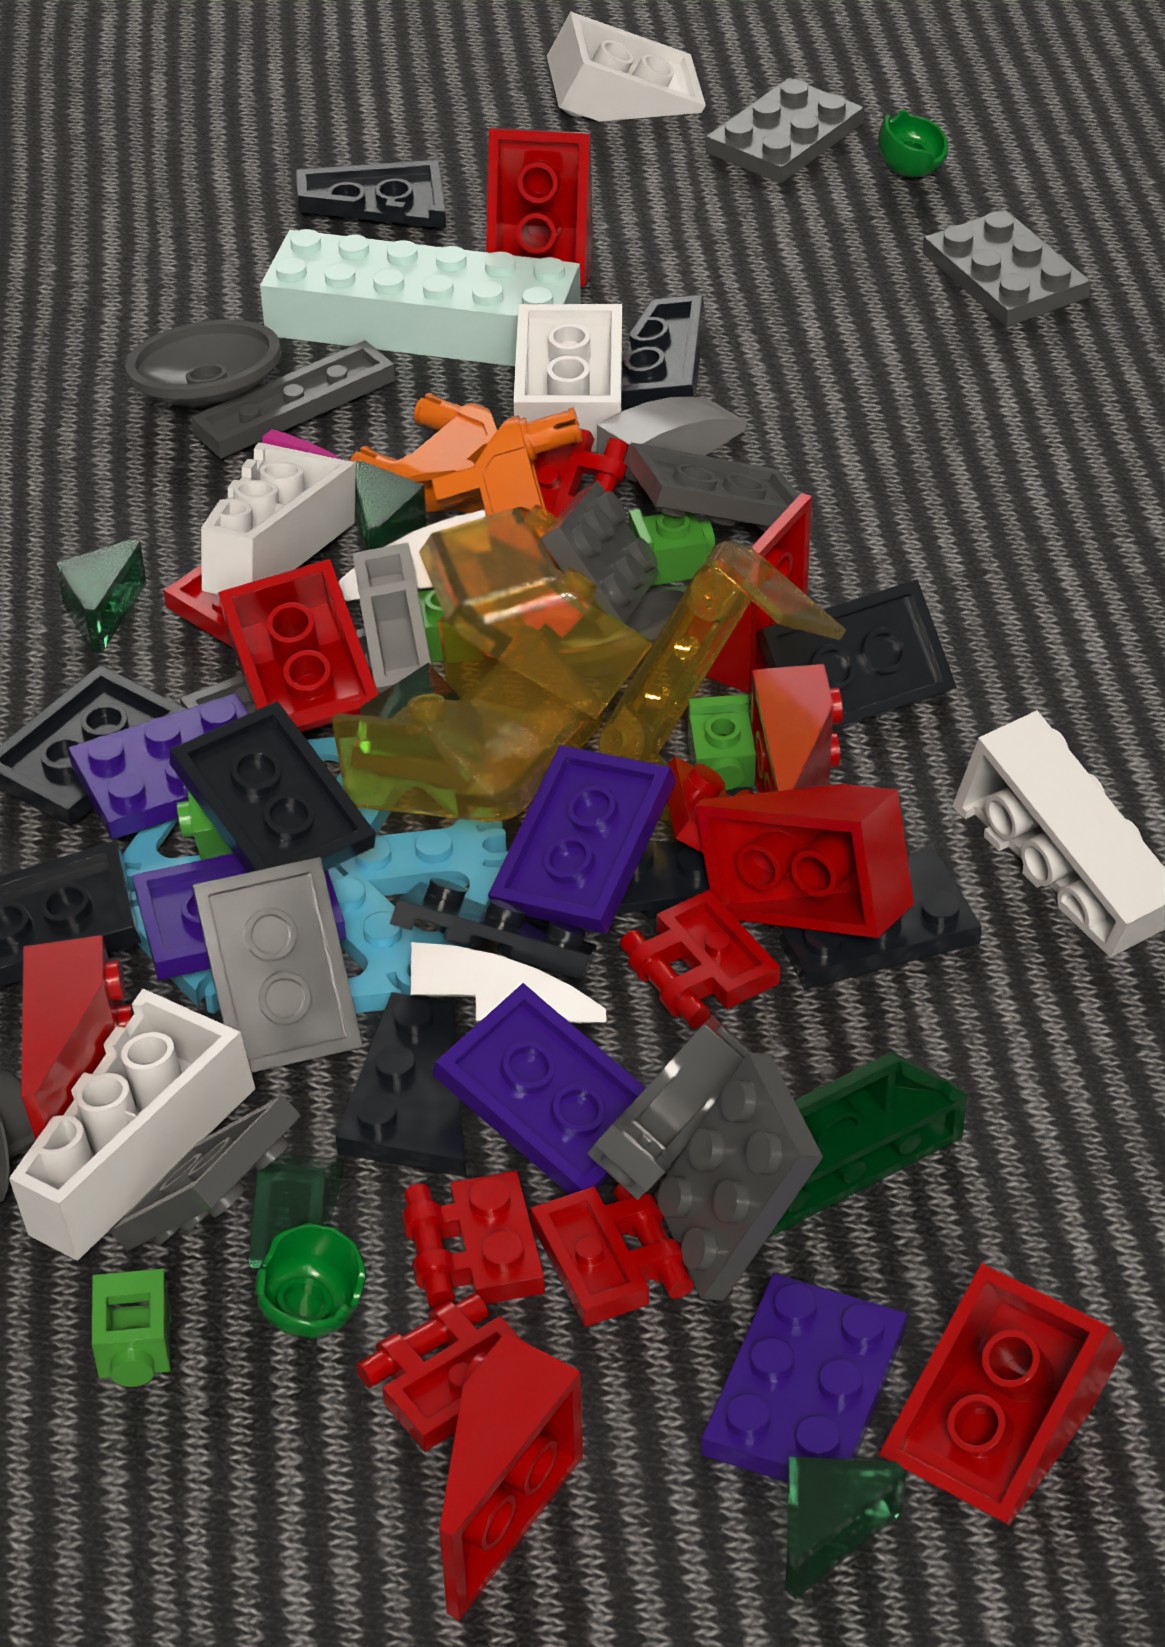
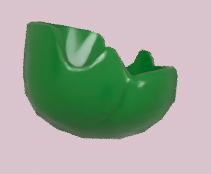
(912, 145)
(310, 1280)

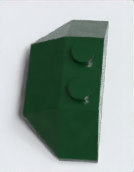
(873, 1128)

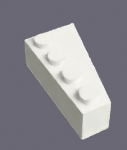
(276, 516)
(1065, 832)
(130, 1122)

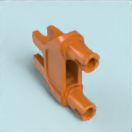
(455, 447)
(506, 468)

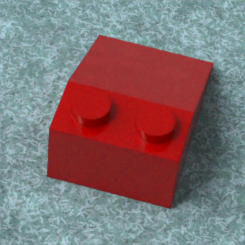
(540, 195)
(787, 549)
(298, 645)
(794, 727)
(809, 857)
(66, 1017)
(1002, 1394)
(508, 1459)

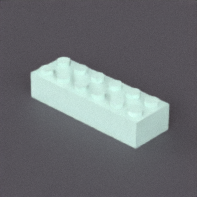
(408, 295)

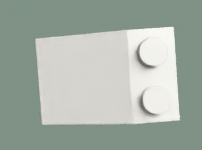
(620, 74)
(568, 361)

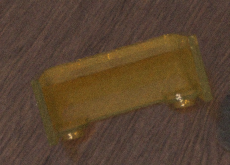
(524, 611)
(692, 641)
(461, 756)

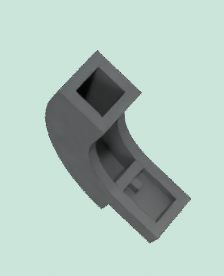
(669, 1110)

